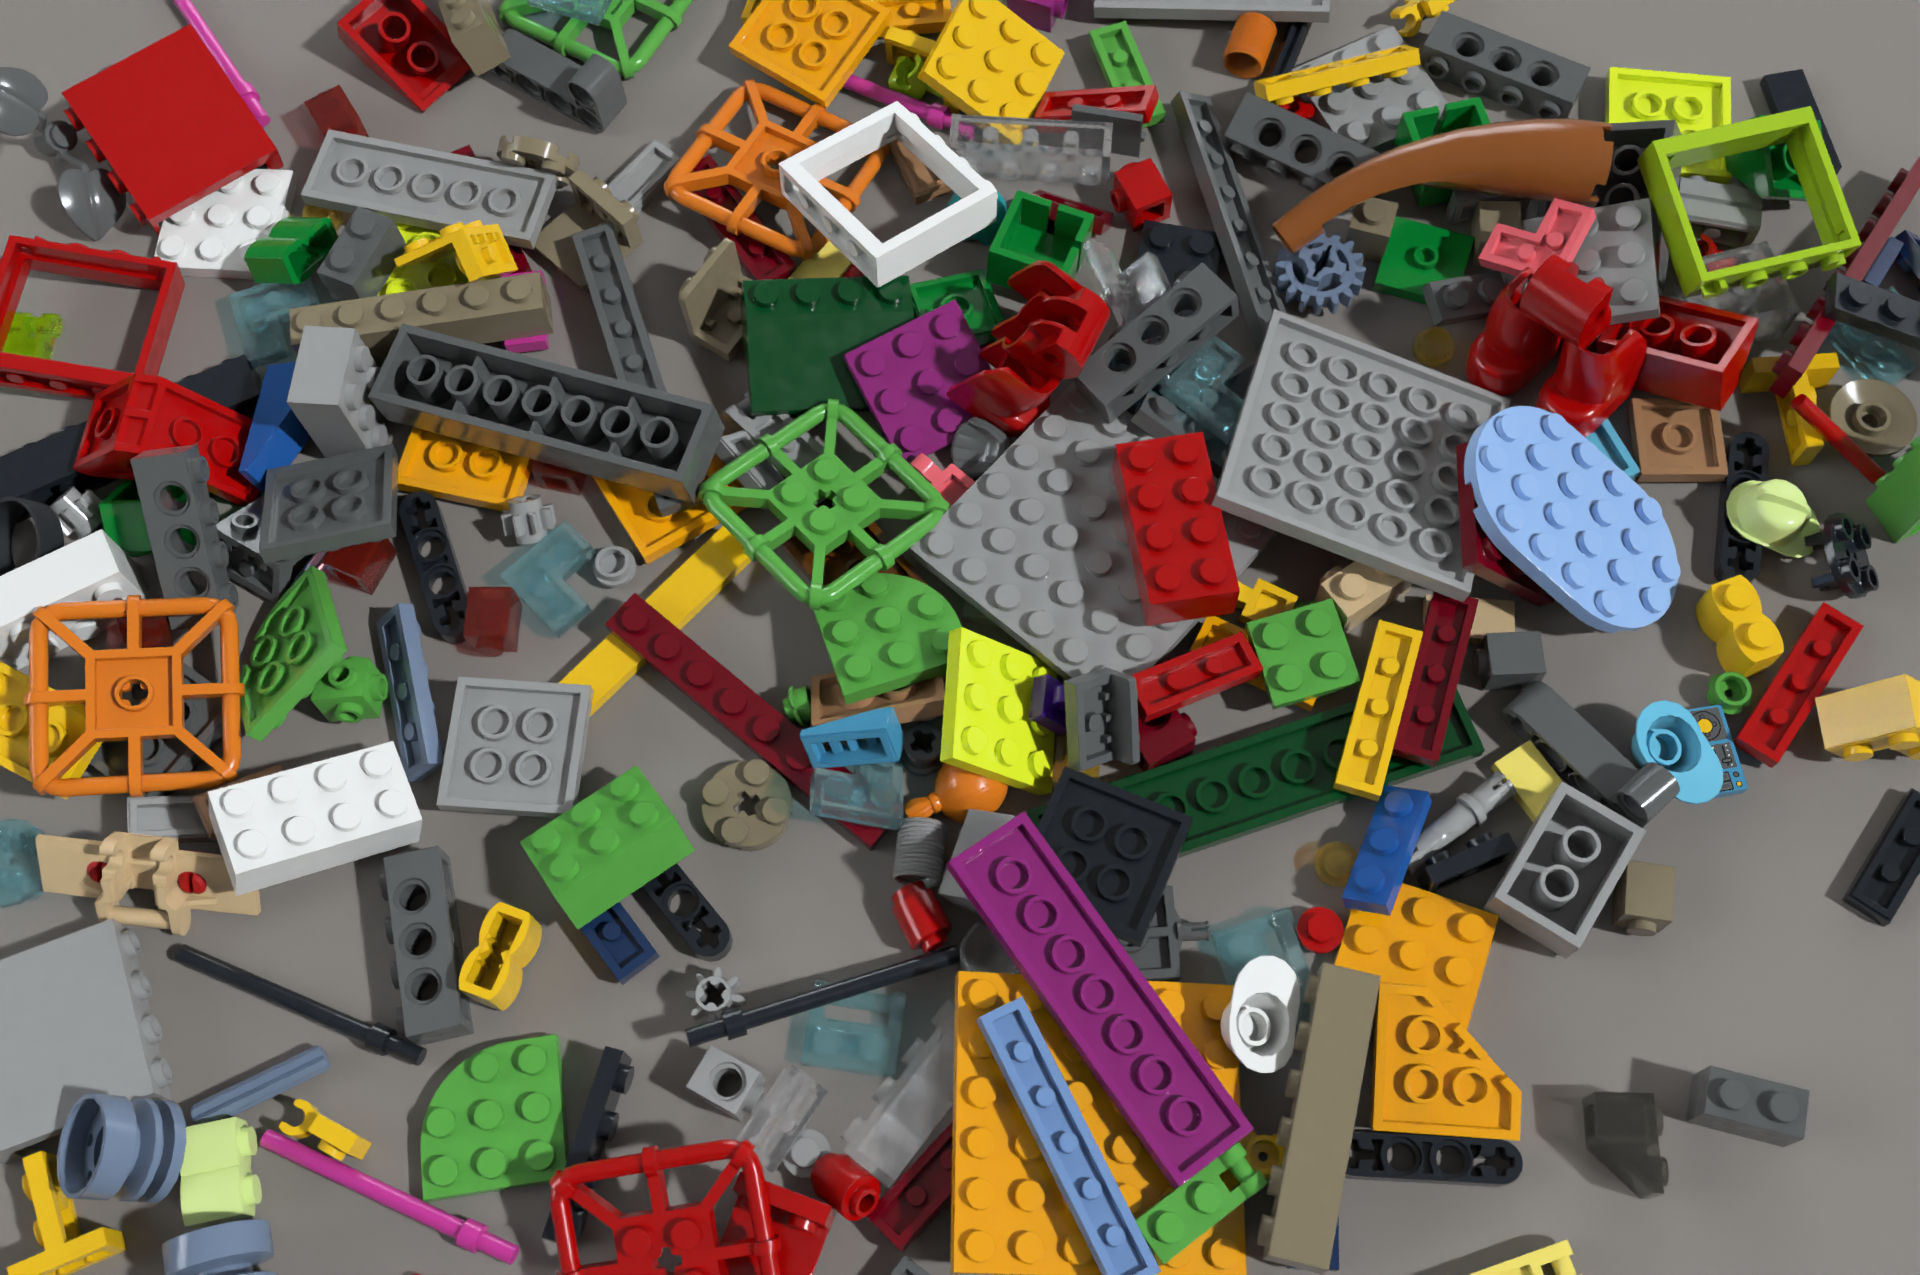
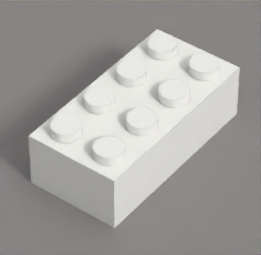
(78, 572)
(314, 817)

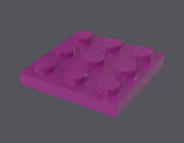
(908, 378)

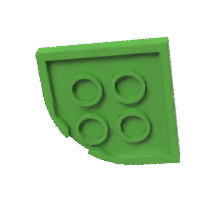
(886, 635)
(291, 653)
(496, 1122)

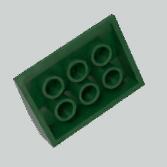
(803, 329)

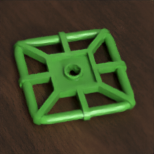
(615, 18)
(823, 528)

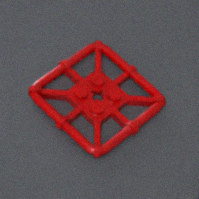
(684, 1228)

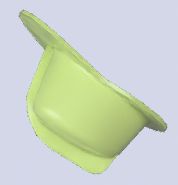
(1773, 516)

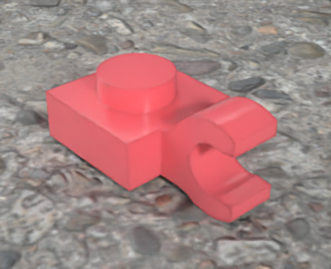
(950, 483)

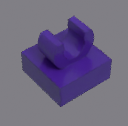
(1048, 704)

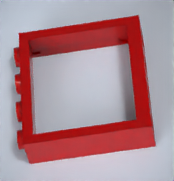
(83, 262)

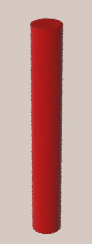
(1837, 438)

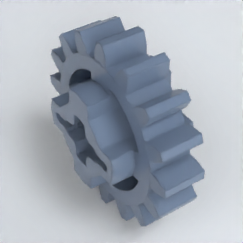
(1334, 284)

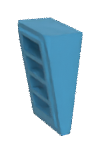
(877, 726)

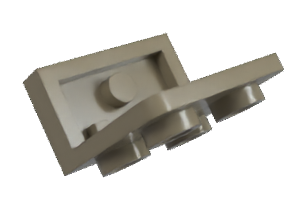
(592, 208)
(713, 301)

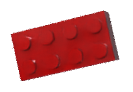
(1173, 530)

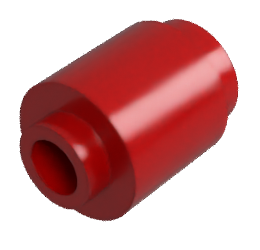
(921, 917)
(845, 1186)

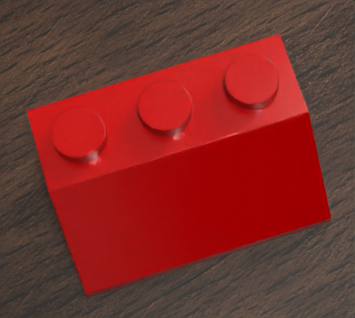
(1691, 351)

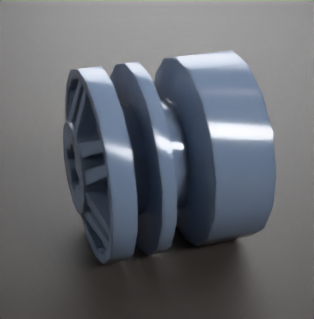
(121, 1149)
(220, 1249)

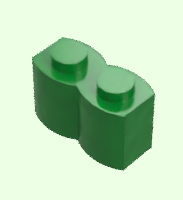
(291, 250)

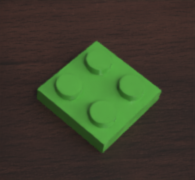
(1303, 654)

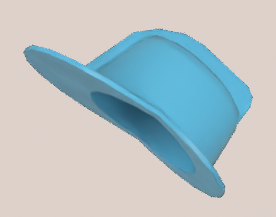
(1674, 740)

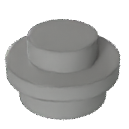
(614, 566)
(806, 1152)

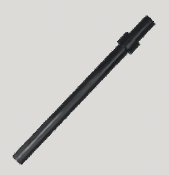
(735, 1022)
(377, 1038)

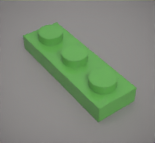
(1122, 61)

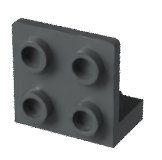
(245, 564)

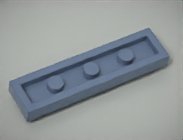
(410, 692)

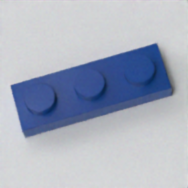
(1386, 850)

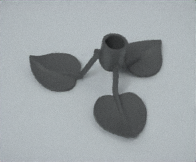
(84, 194)

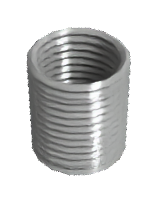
(920, 851)

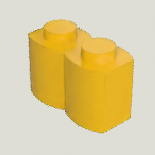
(1734, 620)
(506, 945)

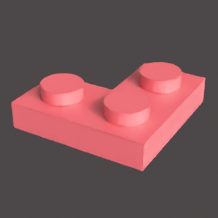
(1559, 233)

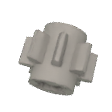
(77, 511)
(528, 519)
(723, 988)

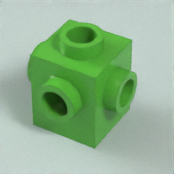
(351, 691)

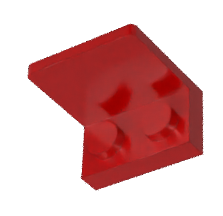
(798, 1221)

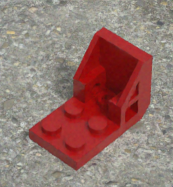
(159, 414)

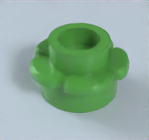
(1732, 682)
(798, 705)

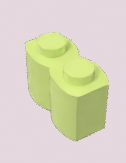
(218, 1173)

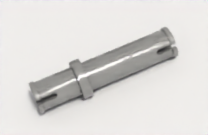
(1468, 812)

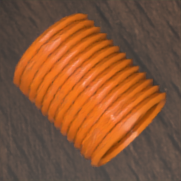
(1249, 45)

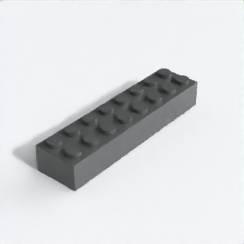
(548, 412)

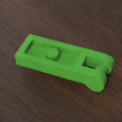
(1198, 1204)

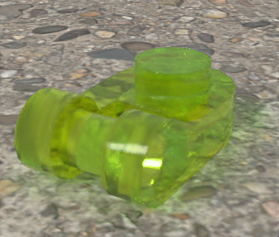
(20, 338)

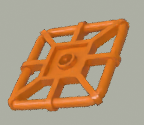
(751, 170)
(116, 719)

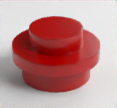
(1319, 930)

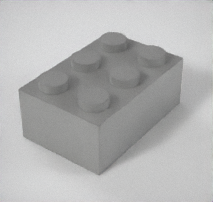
(333, 389)
(1565, 870)

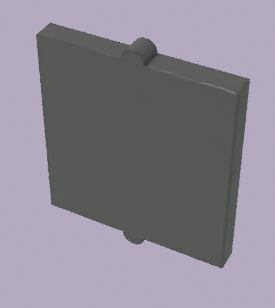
(1127, 127)

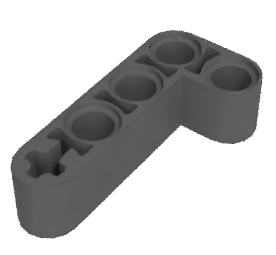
(584, 93)
(1586, 757)

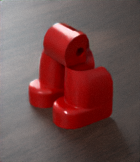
(1526, 339)
(1034, 349)

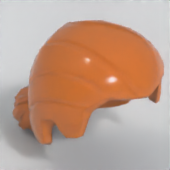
(956, 793)

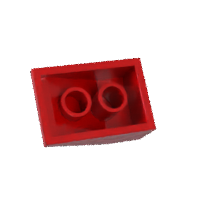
(404, 48)

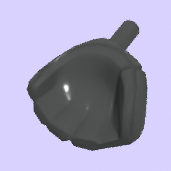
(978, 446)

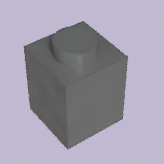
(1509, 660)

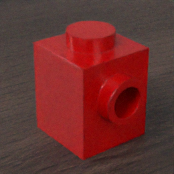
(1141, 194)

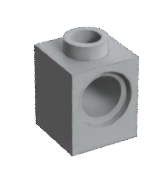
(710, 1072)

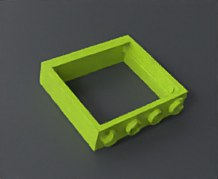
(1816, 175)

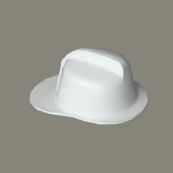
(1262, 1014)

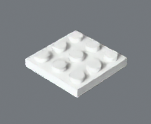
(218, 229)

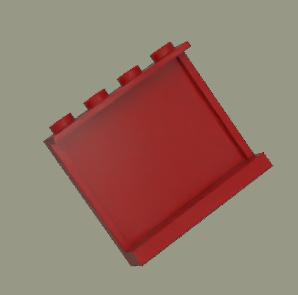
(169, 126)

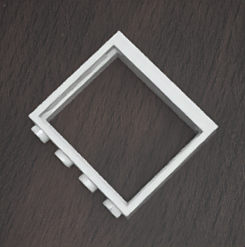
(917, 244)

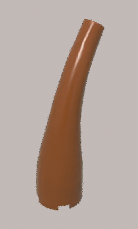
(1499, 158)

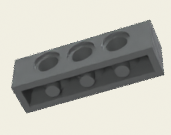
(1502, 68)
(1260, 116)
(1149, 364)
(165, 517)
(449, 1011)

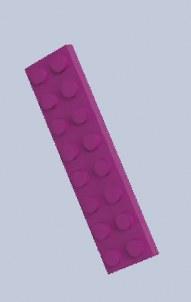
(1100, 999)

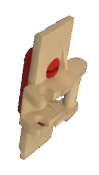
(129, 861)

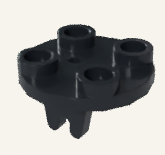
(1846, 556)

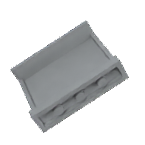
(74, 1027)

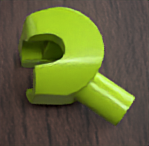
(905, 79)

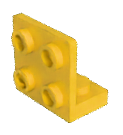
(478, 248)

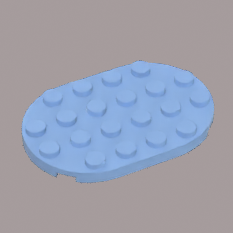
(1571, 519)

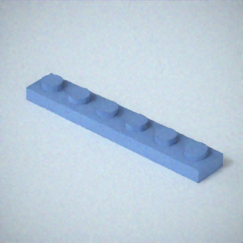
(1066, 1141)

